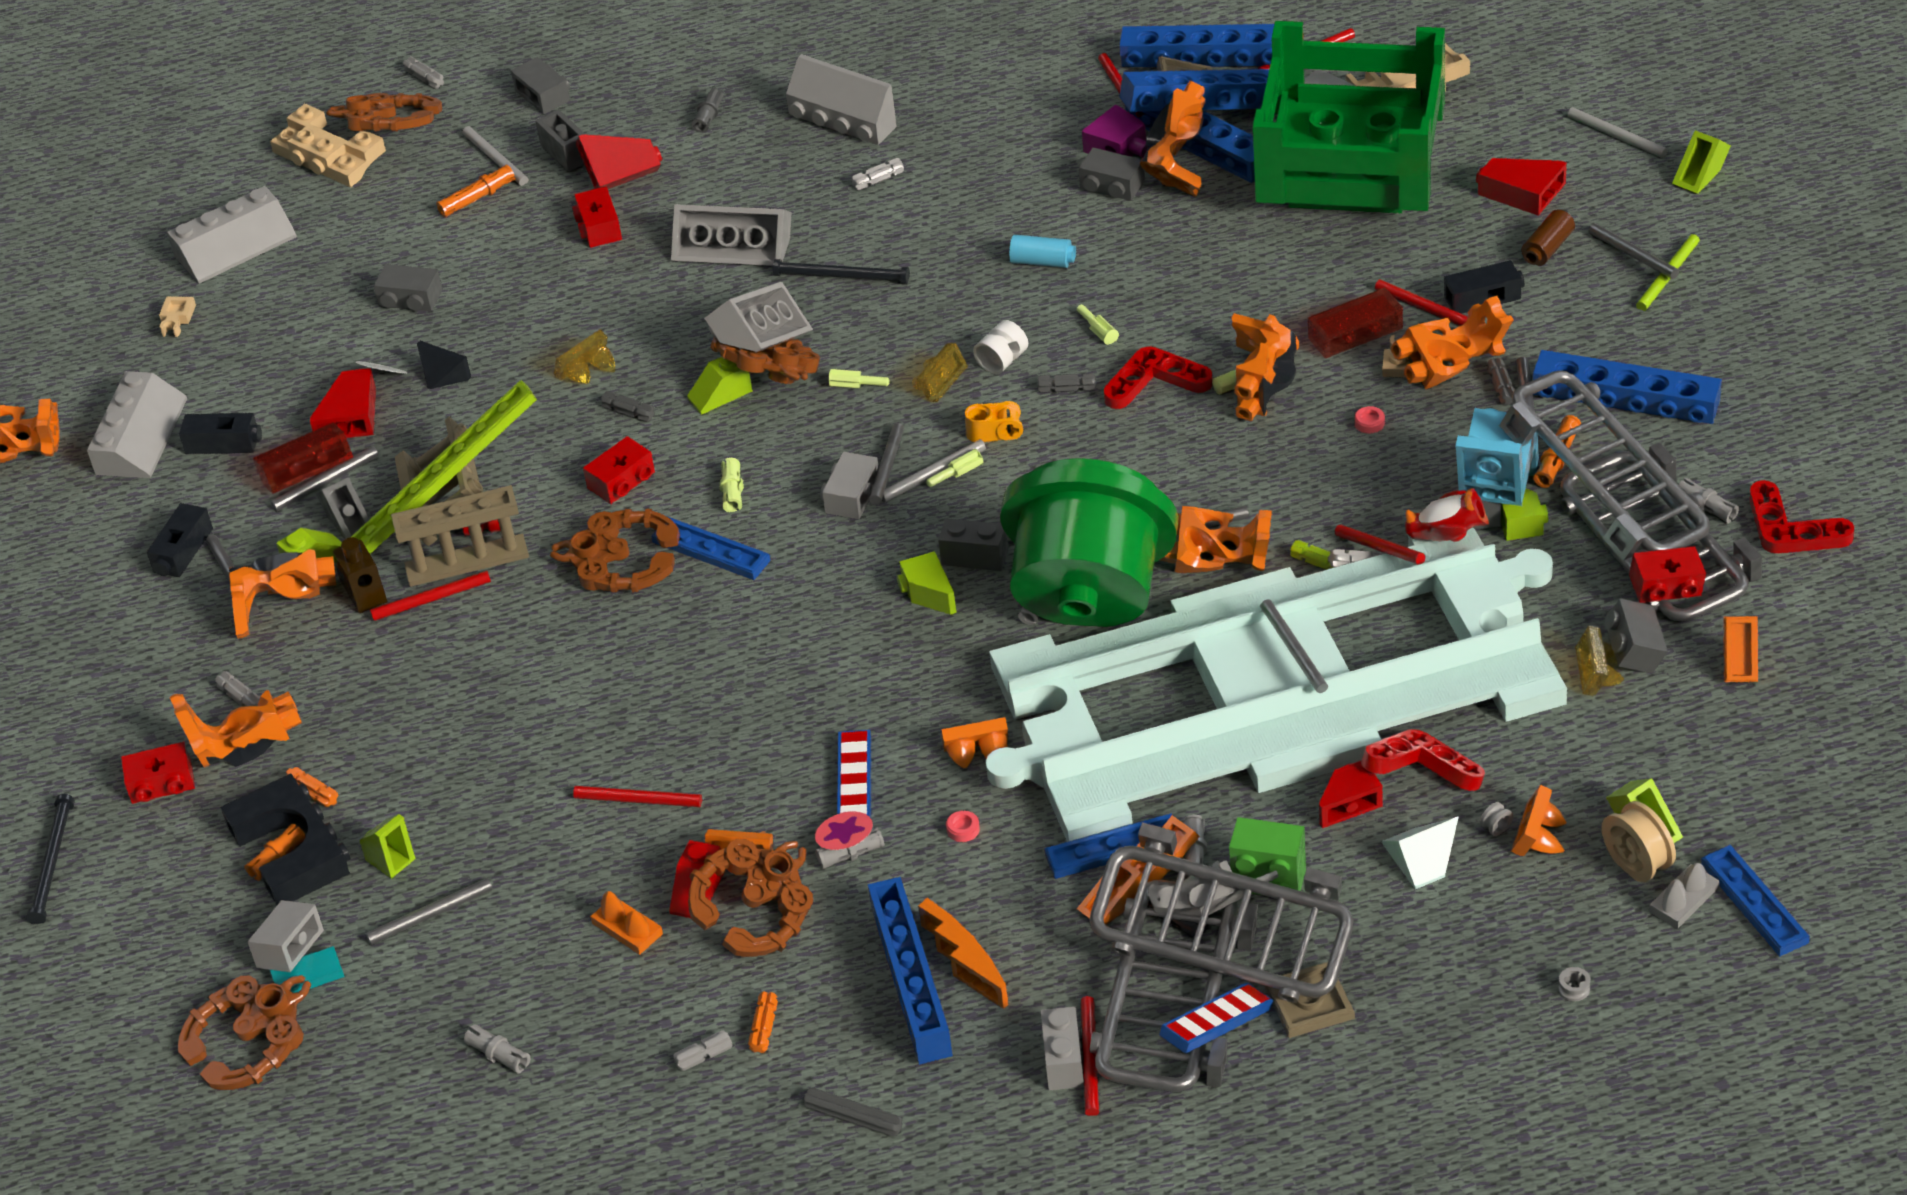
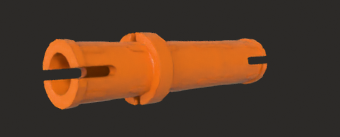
(484, 186)
(1549, 460)

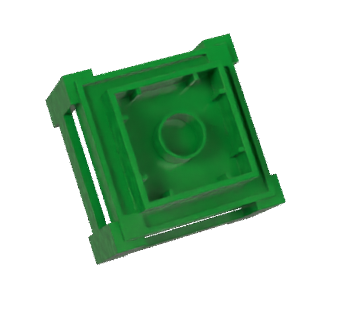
(1345, 141)

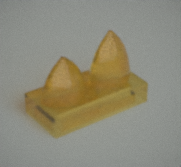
(592, 350)
(940, 372)
(1592, 662)

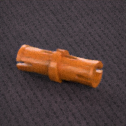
(275, 849)

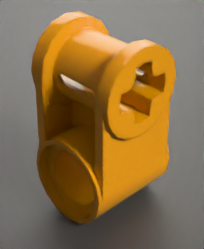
(991, 421)

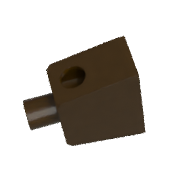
(352, 562)

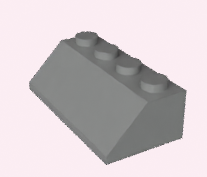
(841, 100)
(231, 234)
(730, 234)
(758, 319)
(136, 426)

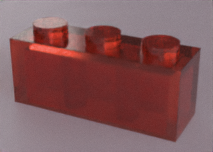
(1355, 322)
(303, 458)

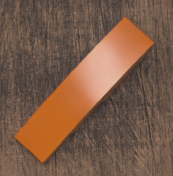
(1131, 873)
(967, 957)

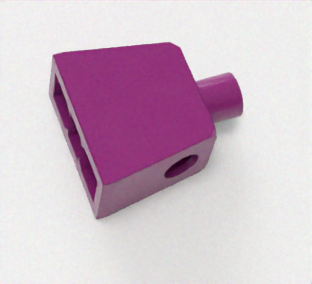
(1116, 132)

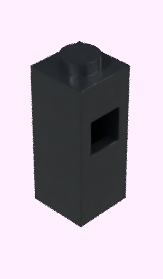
(1477, 285)
(220, 433)
(179, 540)

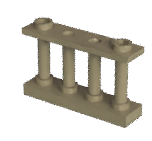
(467, 478)
(456, 514)

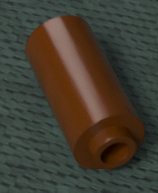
(1548, 237)

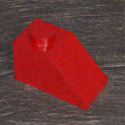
(1349, 794)
(691, 859)

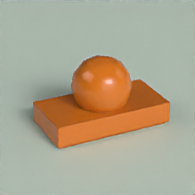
(1740, 648)

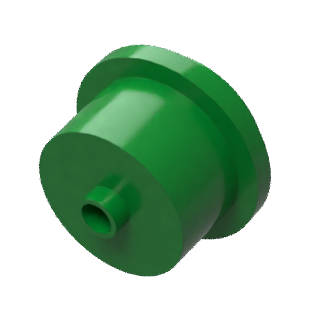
(1086, 540)

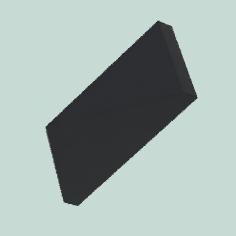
(442, 366)

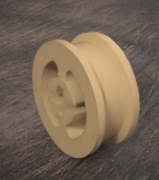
(1638, 841)

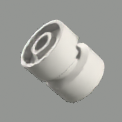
(1000, 347)

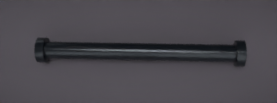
(841, 271)
(37, 913)

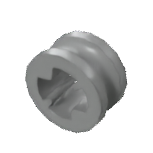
(1496, 819)
(1574, 993)

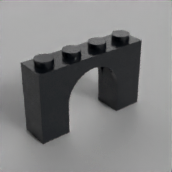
(276, 807)

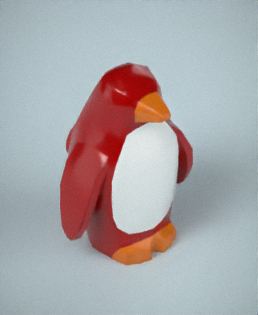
(1447, 517)

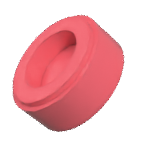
(1369, 419)
(962, 826)

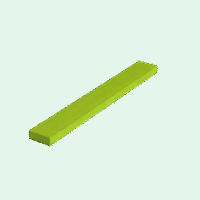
(447, 464)

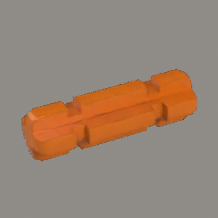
(318, 791)
(763, 1022)

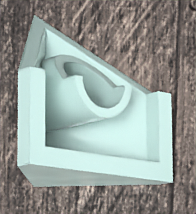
(1423, 851)

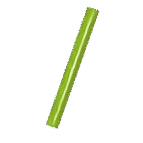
(1660, 282)

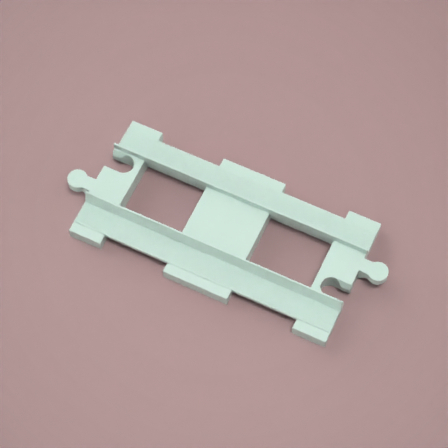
(1264, 702)

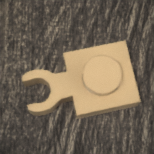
(176, 312)
(1392, 366)

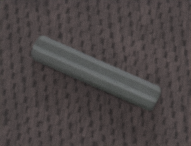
(853, 1111)

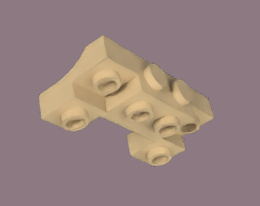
(1456, 66)
(324, 152)

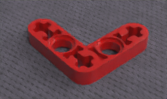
(1191, 377)
(1783, 529)
(1421, 747)

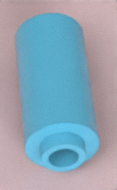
(1041, 251)

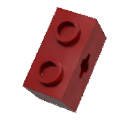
(596, 217)
(619, 470)
(1667, 574)
(158, 772)

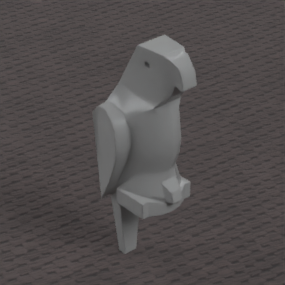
(1195, 892)

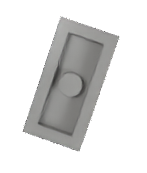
(1684, 895)

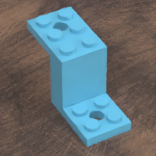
(1493, 461)

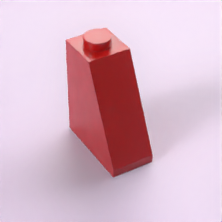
(617, 159)
(1522, 182)
(349, 404)

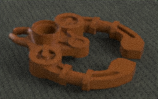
(368, 111)
(783, 361)
(599, 544)
(761, 886)
(263, 1010)

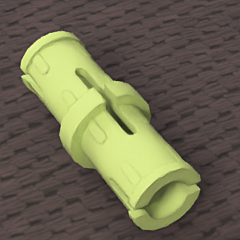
(731, 485)

